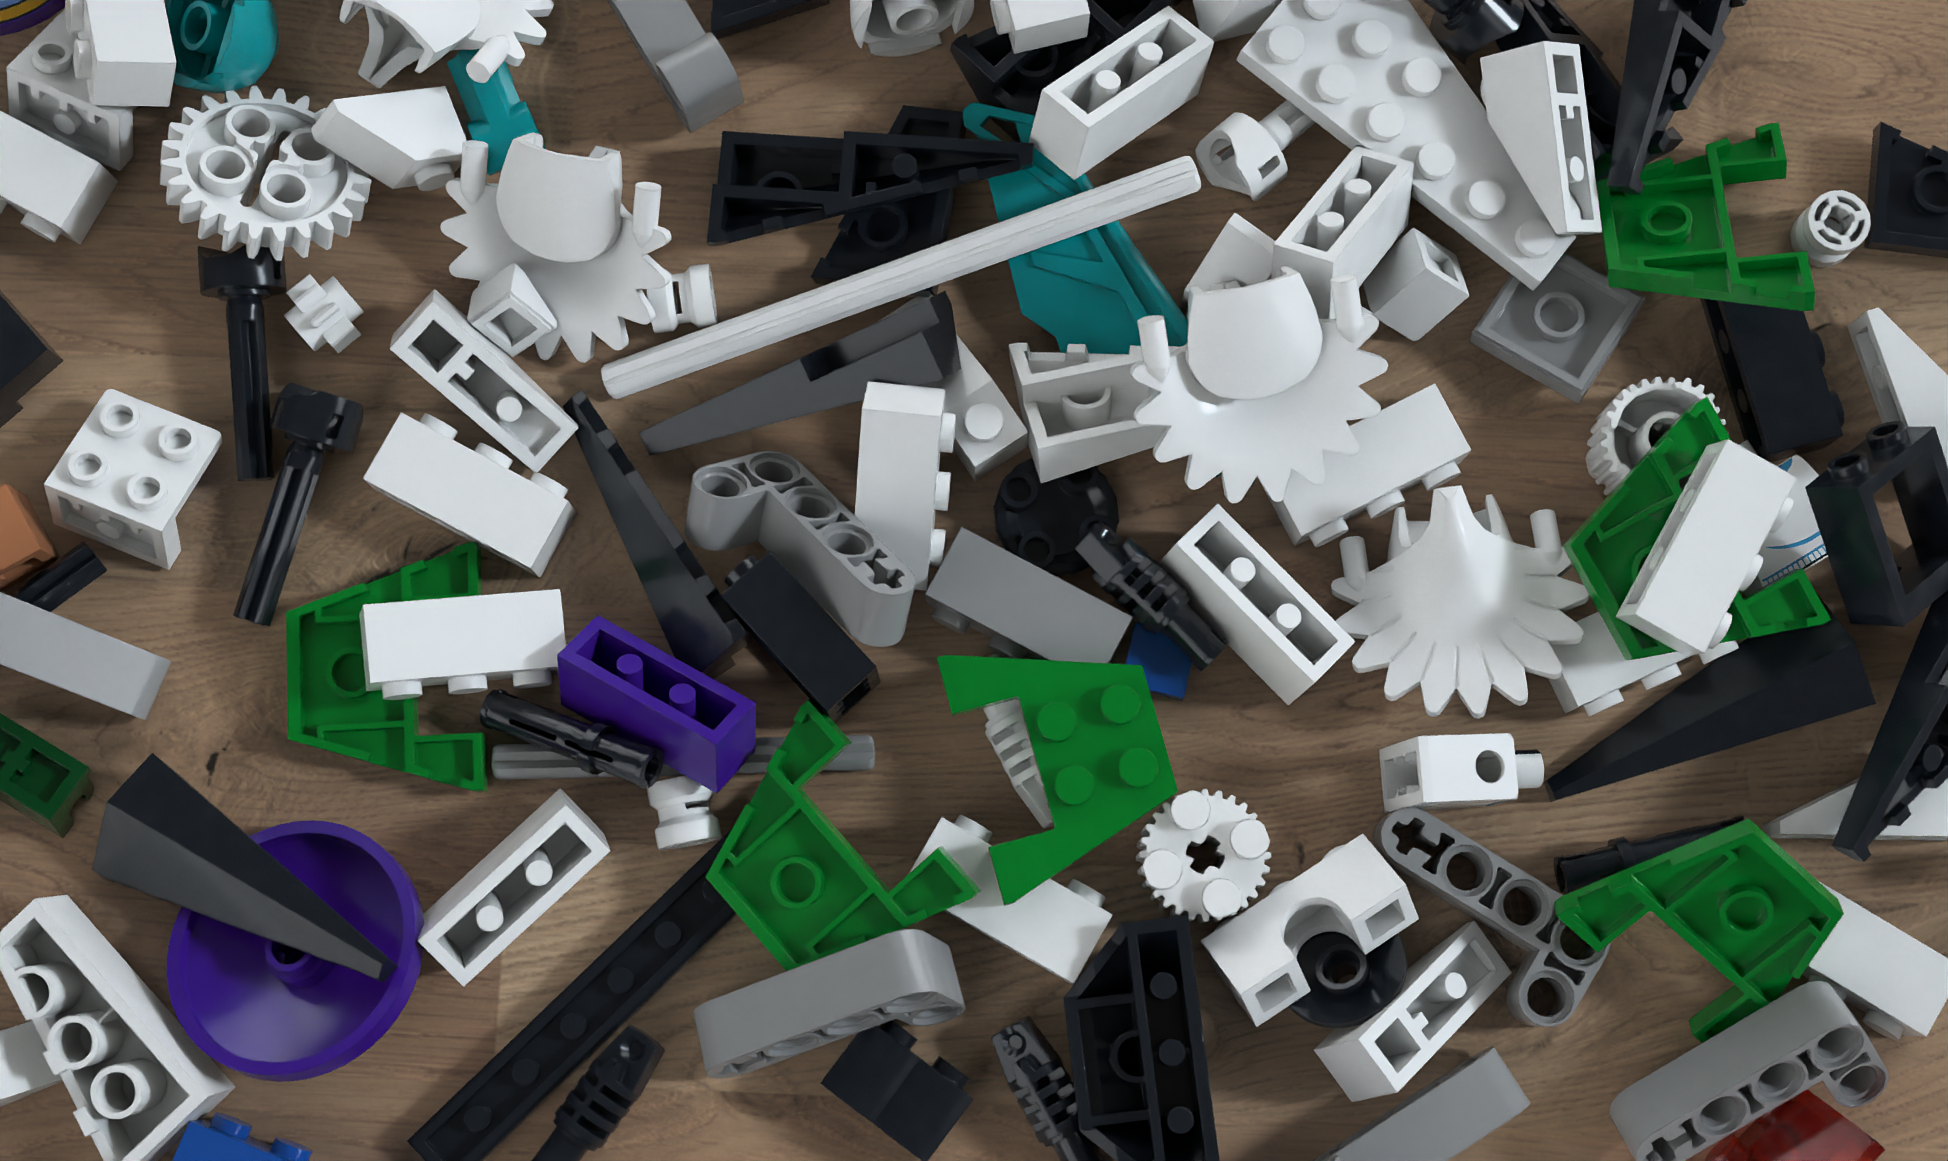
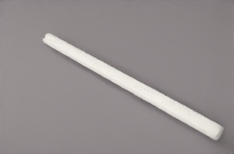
(902, 277)

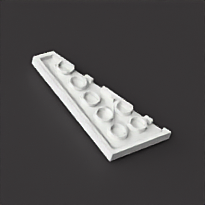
(1389, 87)

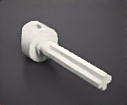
(1255, 155)

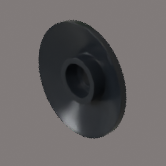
(1334, 955)

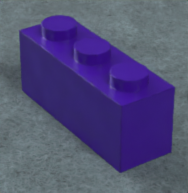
(658, 702)

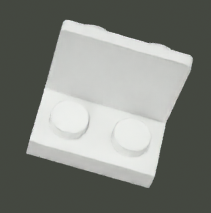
(55, 102)
(130, 476)

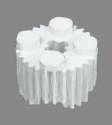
(1631, 421)
(1238, 842)

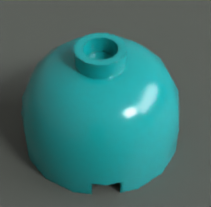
(222, 42)

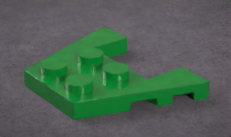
(1681, 236)
(1625, 526)
(328, 682)
(1091, 746)
(801, 878)
(1731, 901)

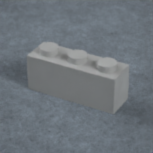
(1021, 606)

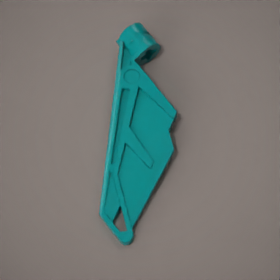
(1085, 285)

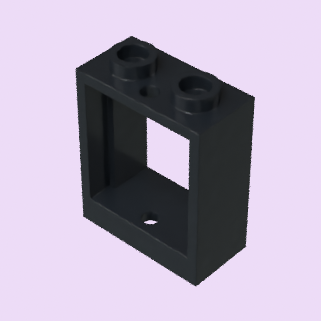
(1869, 578)
(799, 635)

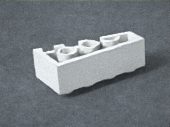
(106, 1034)

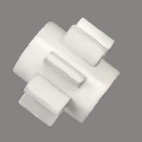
(323, 313)

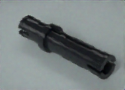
(593, 746)
(1591, 866)

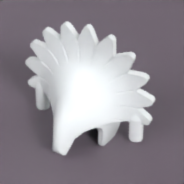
(431, 28)
(567, 233)
(1259, 382)
(1460, 604)

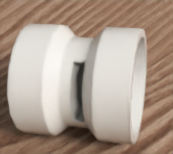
(1821, 235)
(696, 300)
(683, 813)

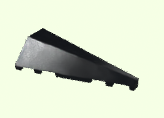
(1664, 66)
(1017, 79)
(682, 595)
(1739, 698)
(1909, 745)
(186, 851)

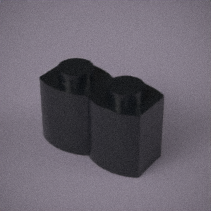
(899, 1089)

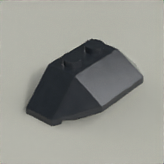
(1142, 1047)

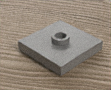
(1560, 328)

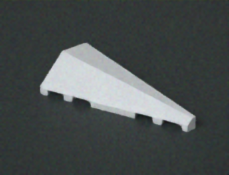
(1080, 407)

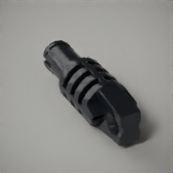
(1149, 593)
(1043, 1090)
(602, 1096)

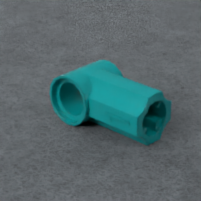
(493, 109)

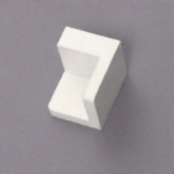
(1415, 285)

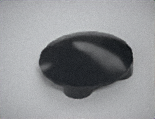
(1050, 517)

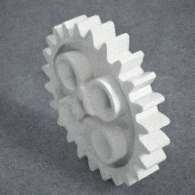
(230, 147)

